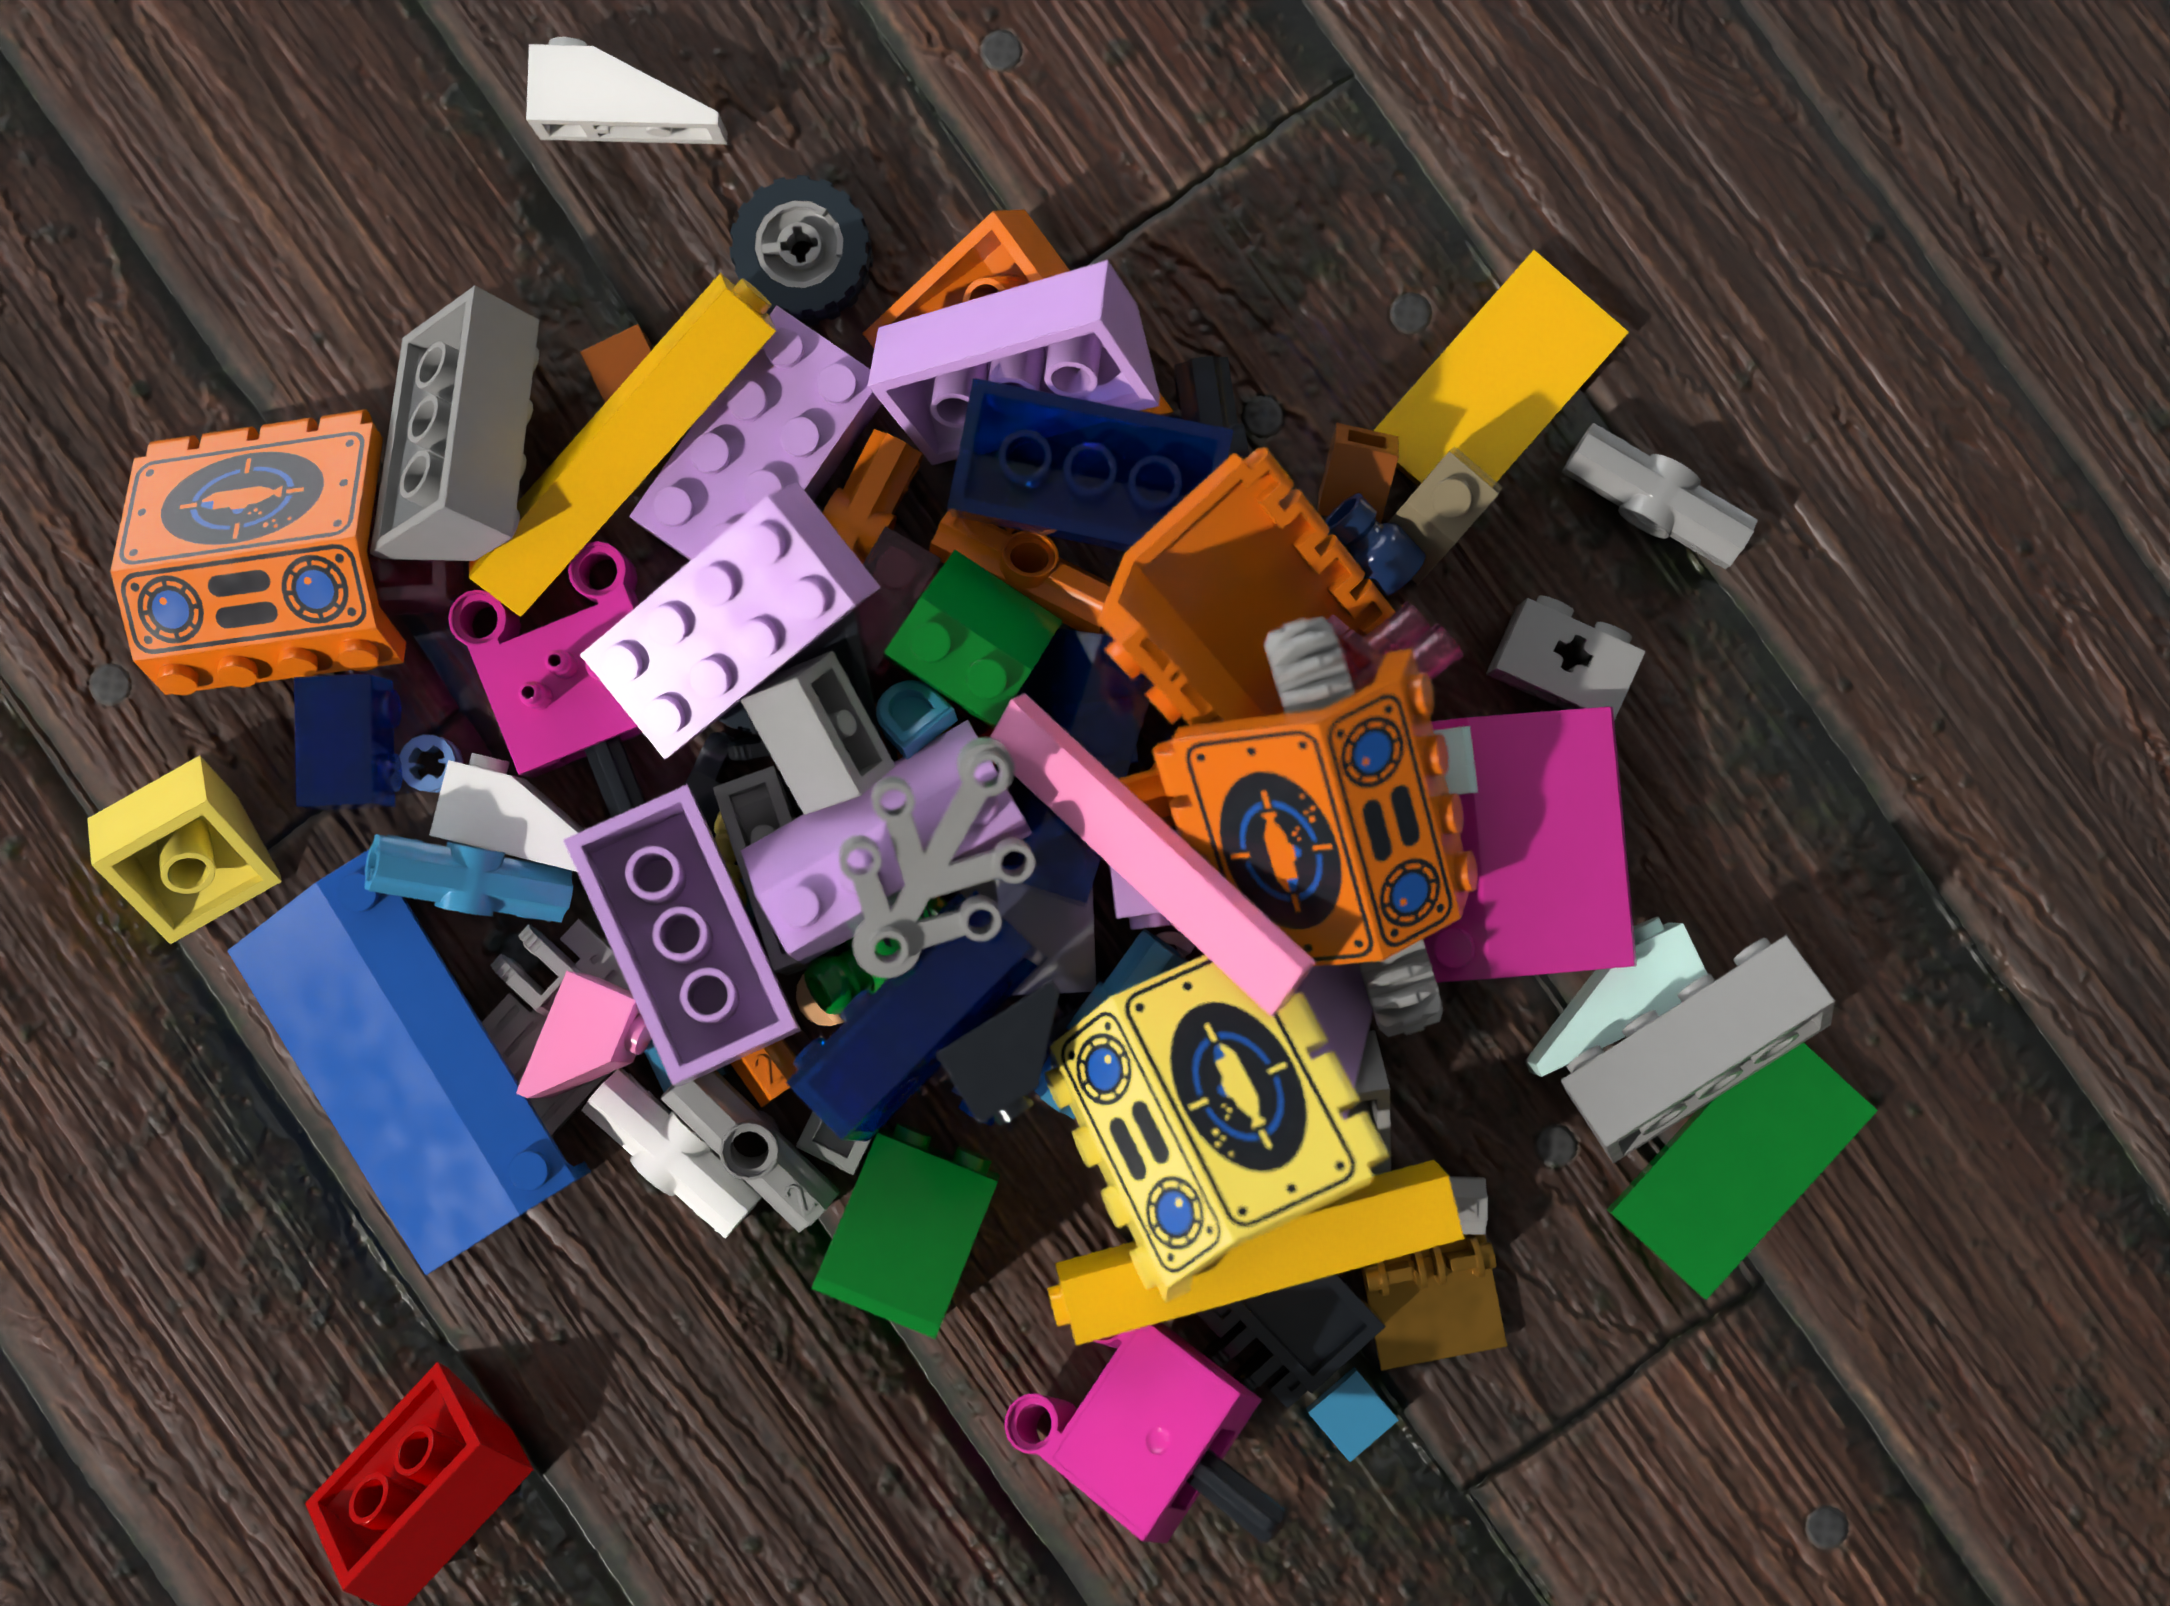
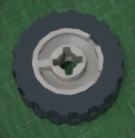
(795, 213)

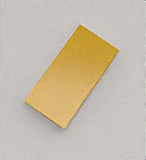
(1503, 374)

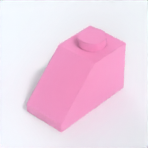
(586, 1035)

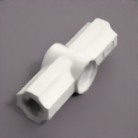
(670, 1152)

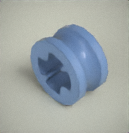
(429, 744)

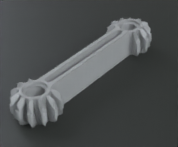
(1311, 677)

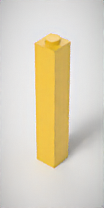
(626, 440)
(1376, 1223)

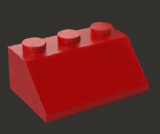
(416, 1490)

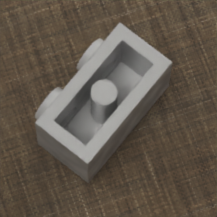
(810, 733)

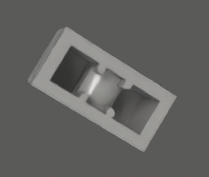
(1529, 664)

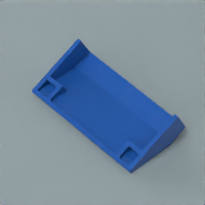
(401, 1065)

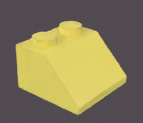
(181, 850)

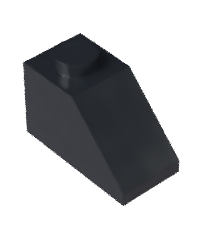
(1003, 1057)

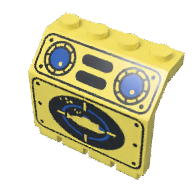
(1208, 1117)

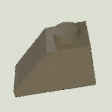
(1445, 507)

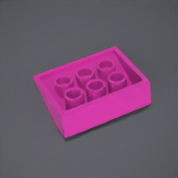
(1543, 850)

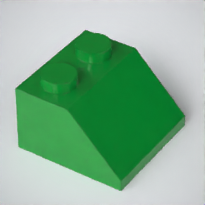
(972, 639)

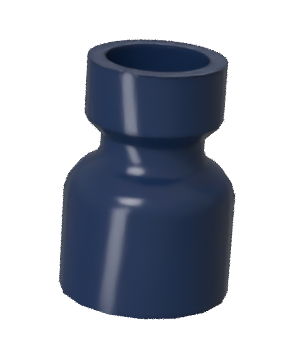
(1380, 549)

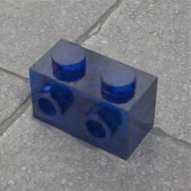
(346, 742)

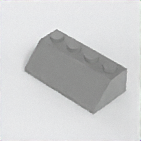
(457, 432)
(1698, 1047)

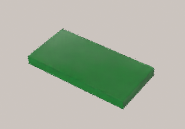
(1741, 1166)

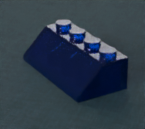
(1076, 465)
(1104, 714)
(894, 1034)

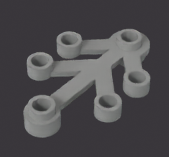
(931, 871)

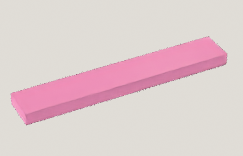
(1152, 857)

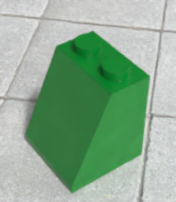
(908, 1229)

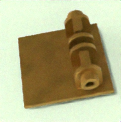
(1436, 1303)

